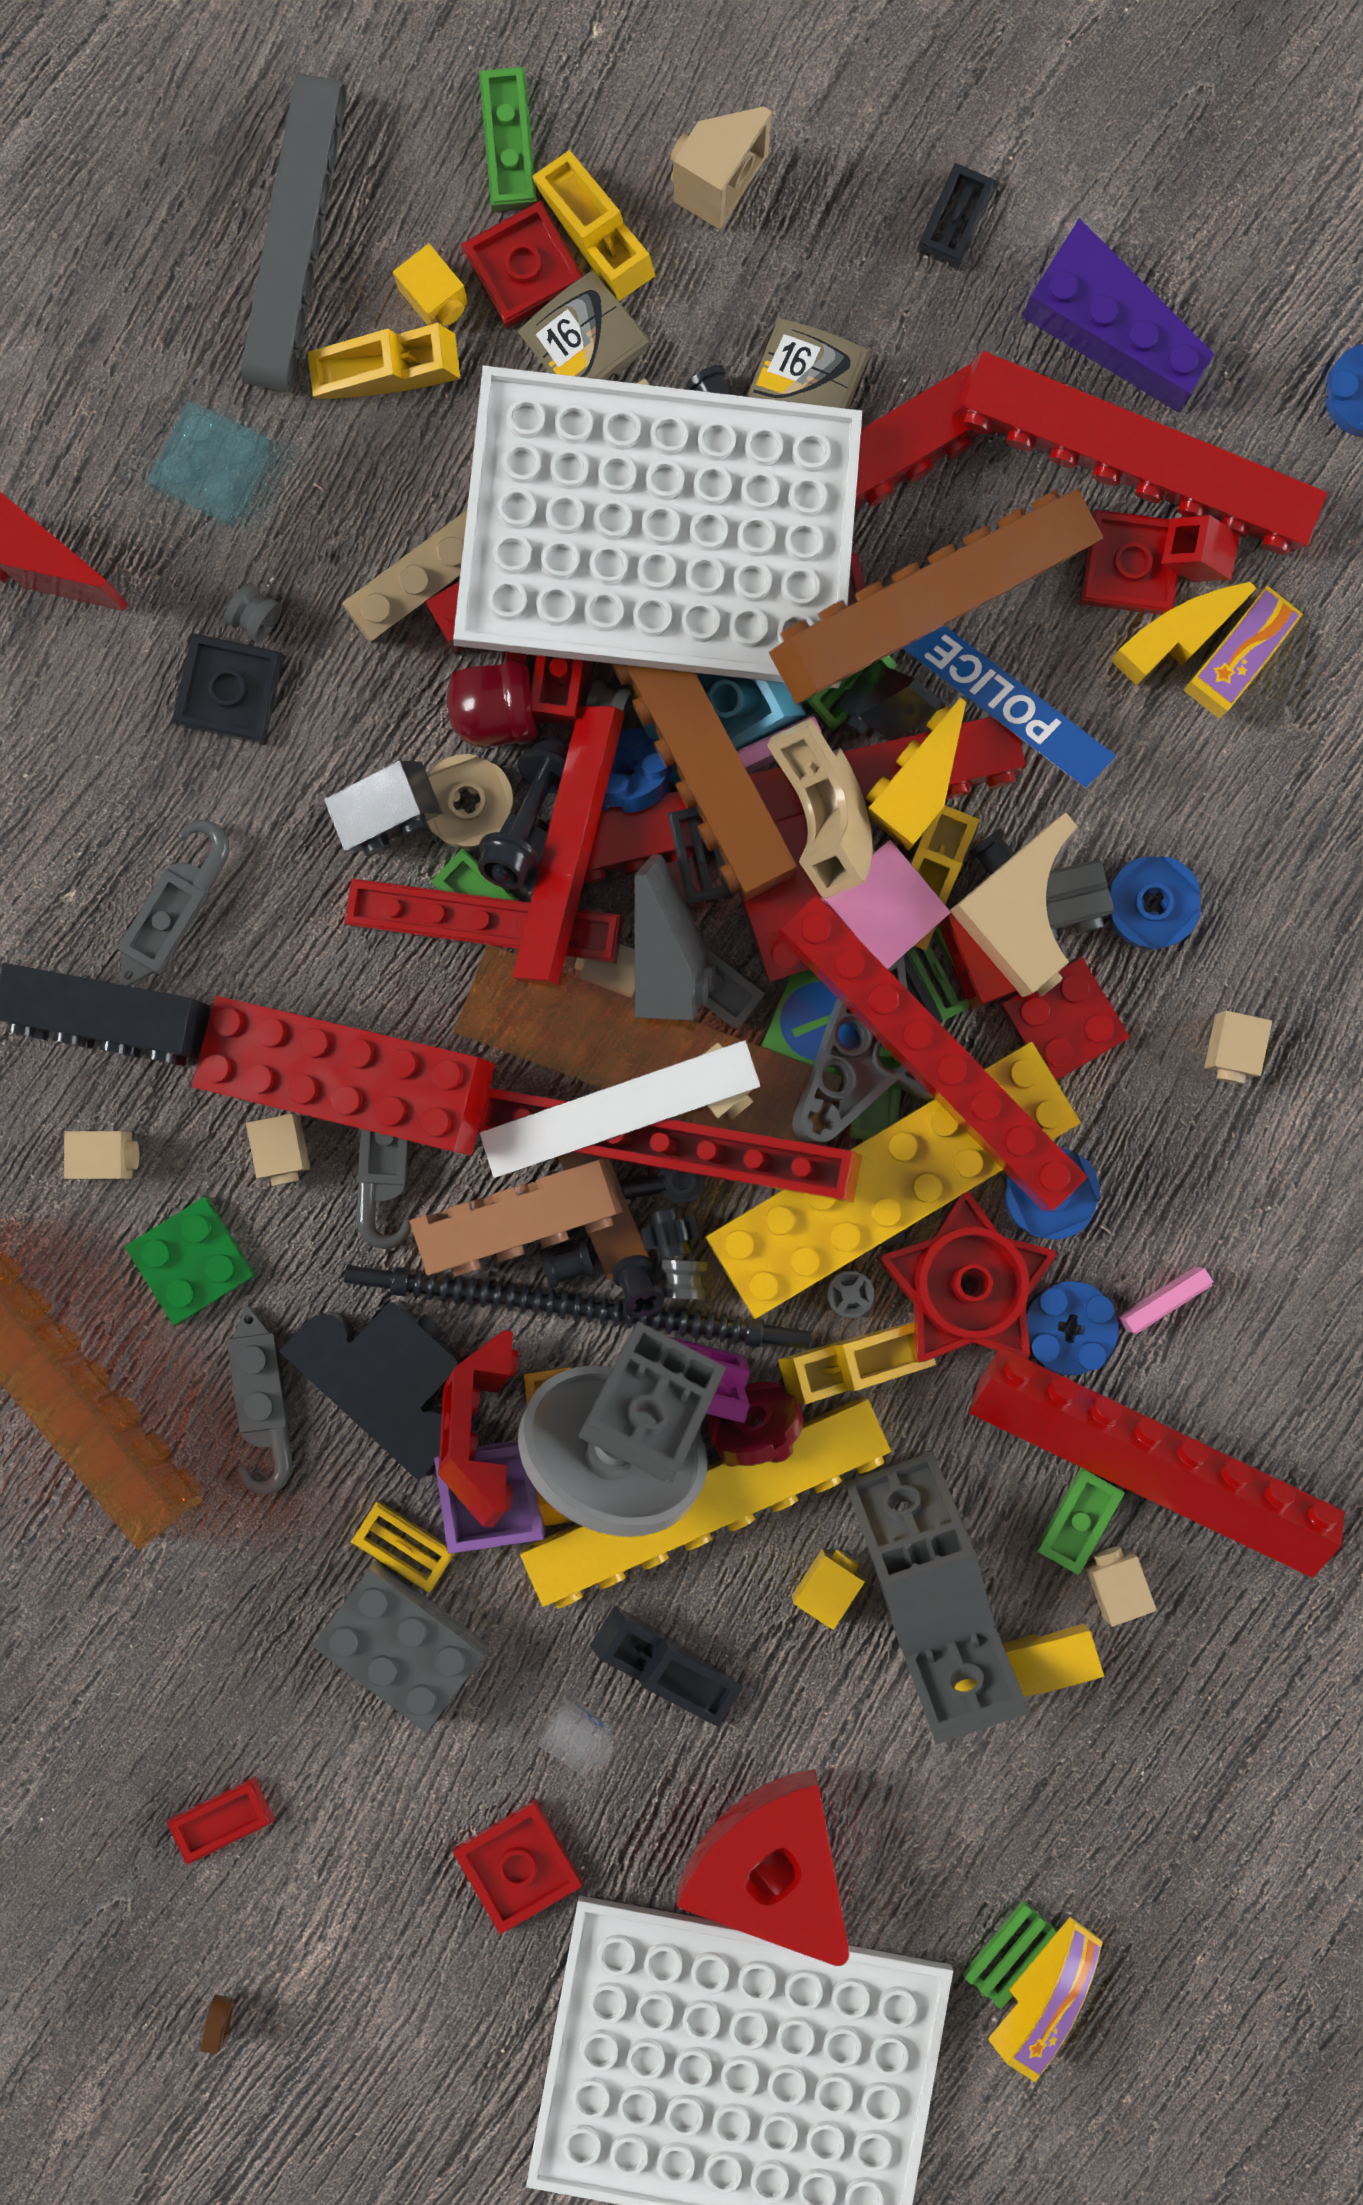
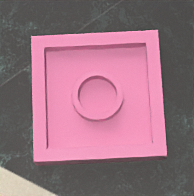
(890, 907)

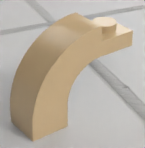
(834, 807)

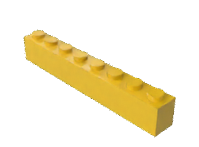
(730, 1495)

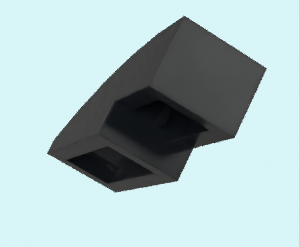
(665, 1666)

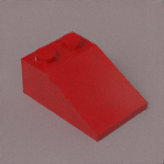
(45, 564)
(776, 906)

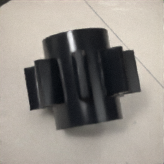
(670, 1232)

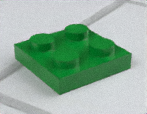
(190, 1260)

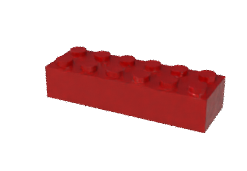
(344, 1075)

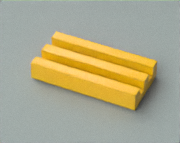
(412, 1530)

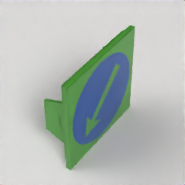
(803, 1020)

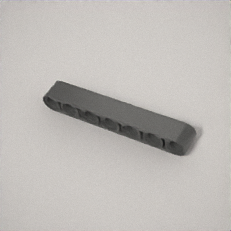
(294, 233)

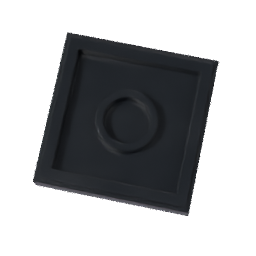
(228, 688)

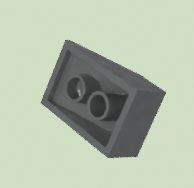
(669, 949)

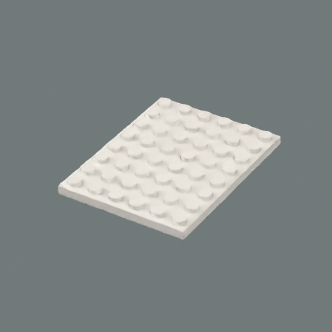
(652, 522)
(734, 2067)

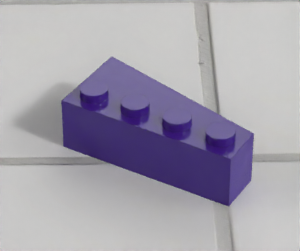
(1116, 320)

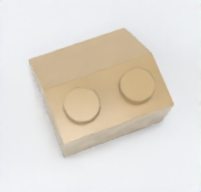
(719, 162)

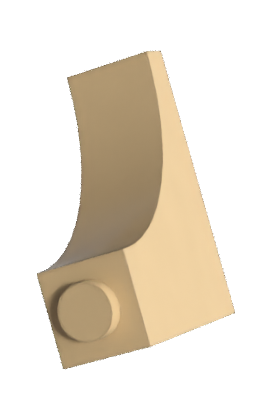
(1011, 917)

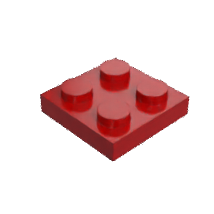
(1067, 1022)

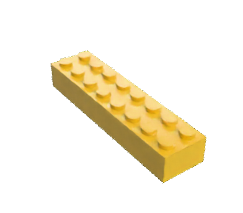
(901, 1179)

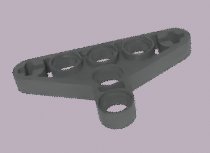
(861, 1071)

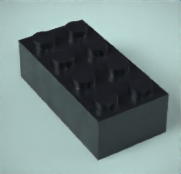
(95, 1010)

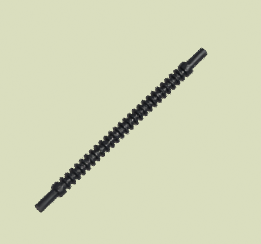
(402, 1282)

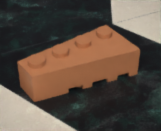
(517, 1217)

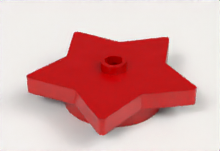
(1002, 1278)

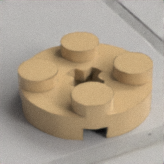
(478, 777)

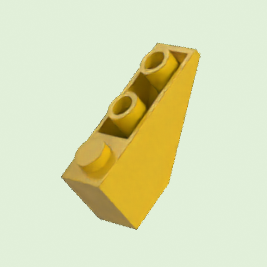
(920, 788)

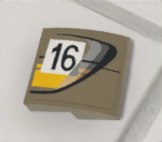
(585, 332)
(809, 367)

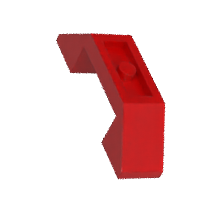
(476, 1484)

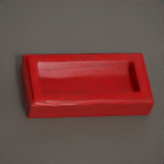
(220, 1820)

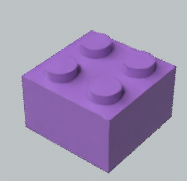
(518, 1525)

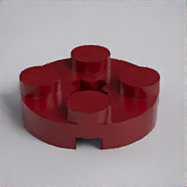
(765, 1442)

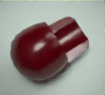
(493, 703)

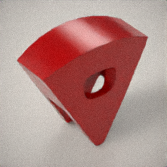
(771, 1871)

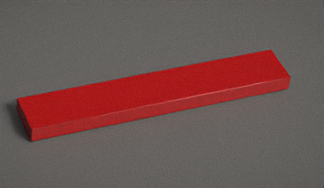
(568, 845)
(471, 919)

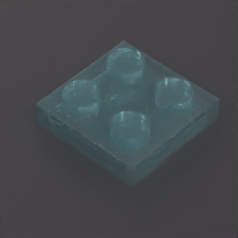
(210, 463)

